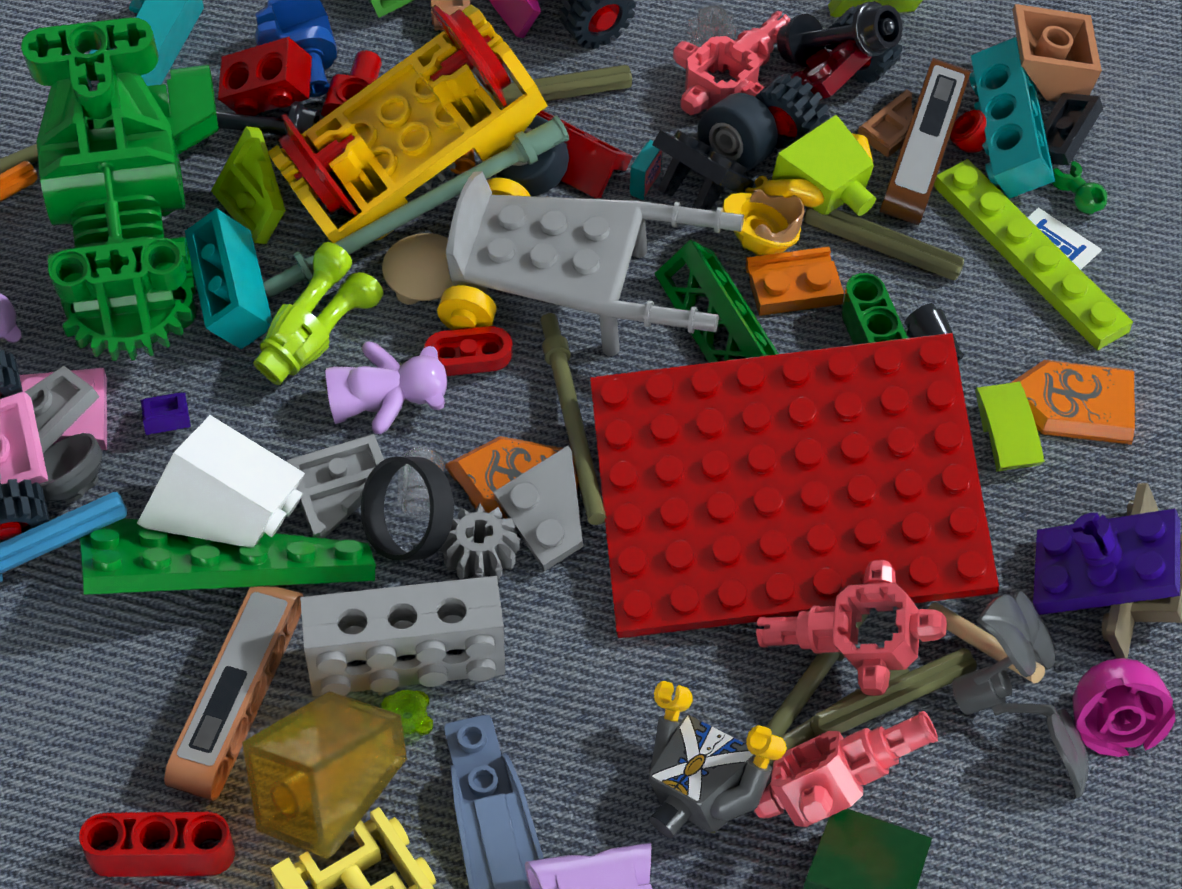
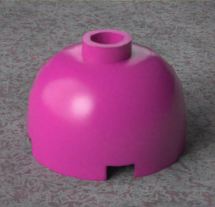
(1122, 707)

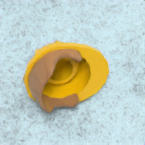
(769, 221)

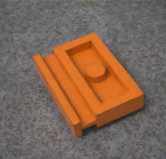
(794, 281)

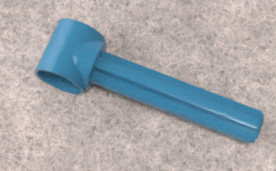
(61, 531)

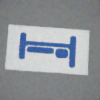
(1072, 244)

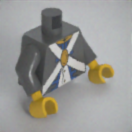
(704, 771)

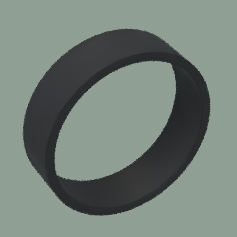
(440, 508)

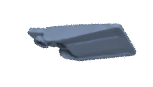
(489, 808)

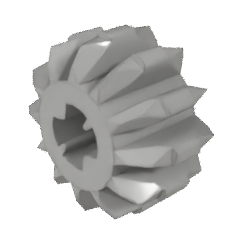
(481, 544)

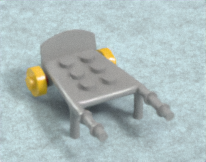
(559, 254)

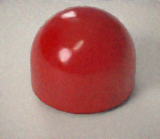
(969, 131)

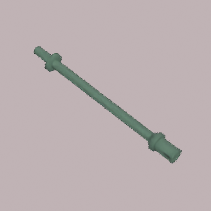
(523, 149)

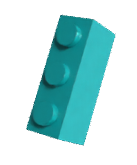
(228, 279)

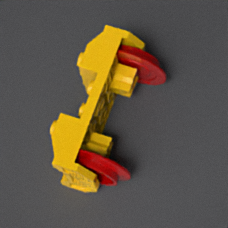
(410, 124)

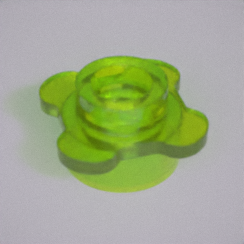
(412, 702)

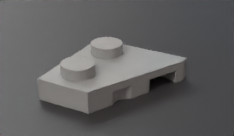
(335, 481)
(545, 508)

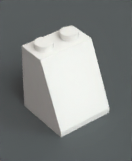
(223, 489)

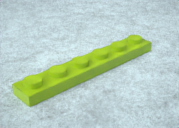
(1033, 254)

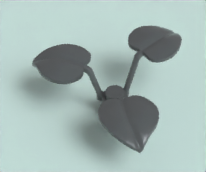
(1025, 642)

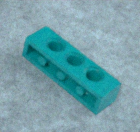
(1013, 120)

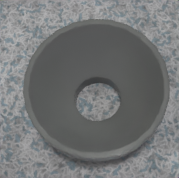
(71, 467)

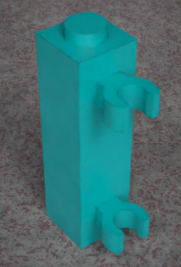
(171, 26)

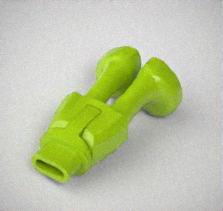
(300, 337)

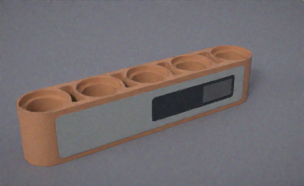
(233, 692)

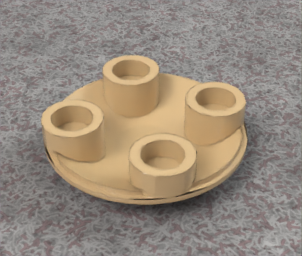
(417, 268)

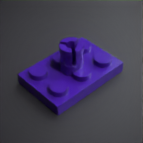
(1107, 561)

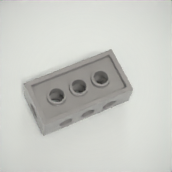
(399, 622)

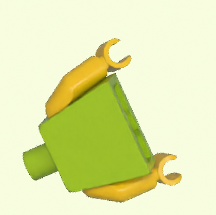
(824, 170)

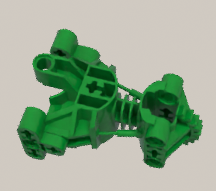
(113, 176)

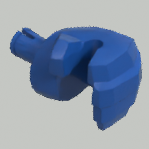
(308, 27)

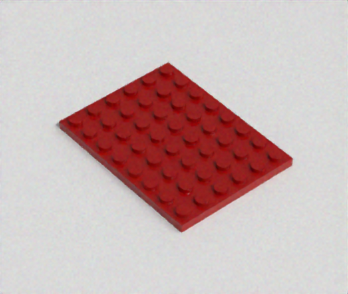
(784, 479)

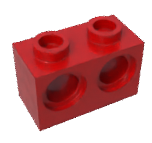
(265, 77)

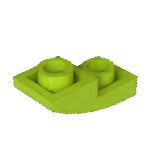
(1010, 426)

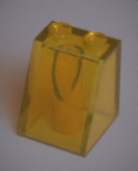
(322, 770)

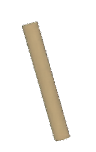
(980, 639)

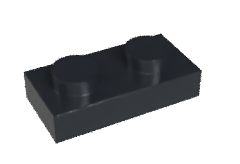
(1070, 125)

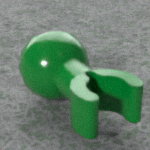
(1088, 196)

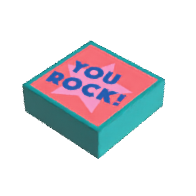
(645, 170)

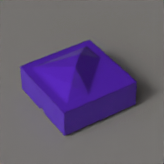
(165, 413)

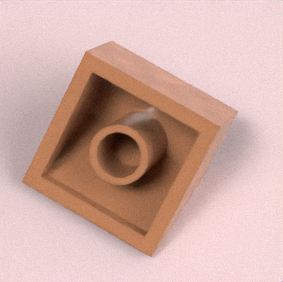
(1057, 50)

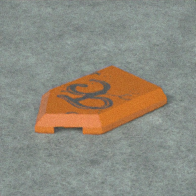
(1081, 401)
(495, 465)

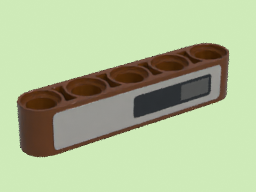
(925, 142)

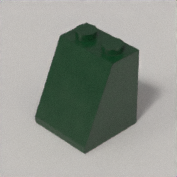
(867, 854)

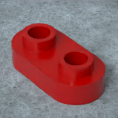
(469, 349)

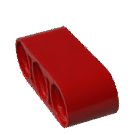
(139, 829)

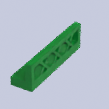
(723, 300)

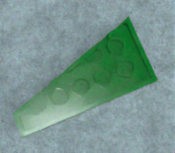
(147, 560)

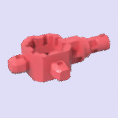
(721, 53)
(835, 629)
(831, 770)

